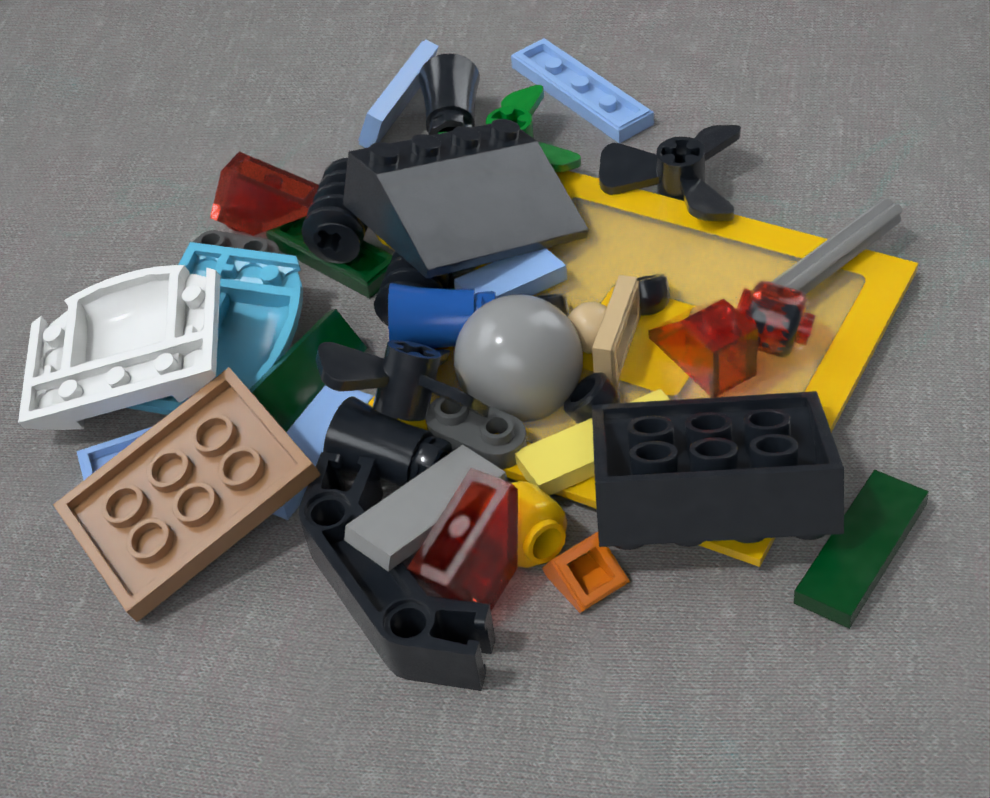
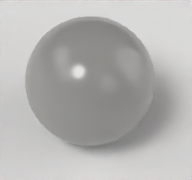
(519, 356)

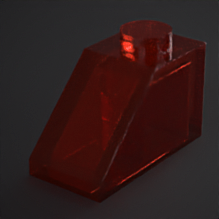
(259, 196)
(711, 345)
(473, 542)

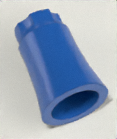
(431, 314)

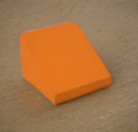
(586, 573)

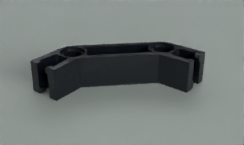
(391, 603)

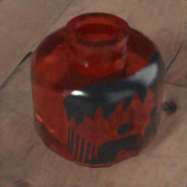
(778, 315)

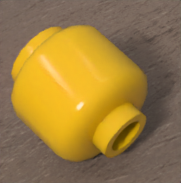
(540, 526)

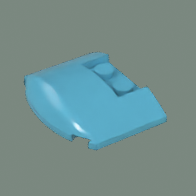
(256, 310)

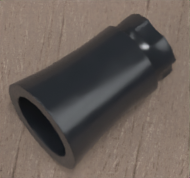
(449, 92)
(398, 447)

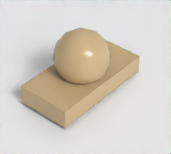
(610, 328)

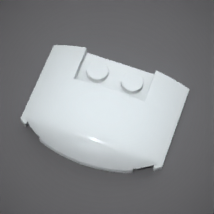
(122, 347)

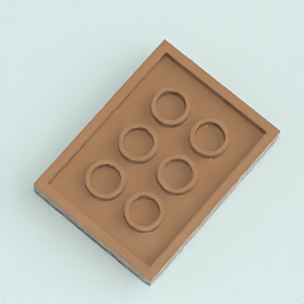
(184, 493)

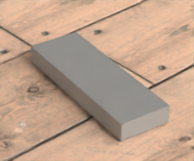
(405, 518)

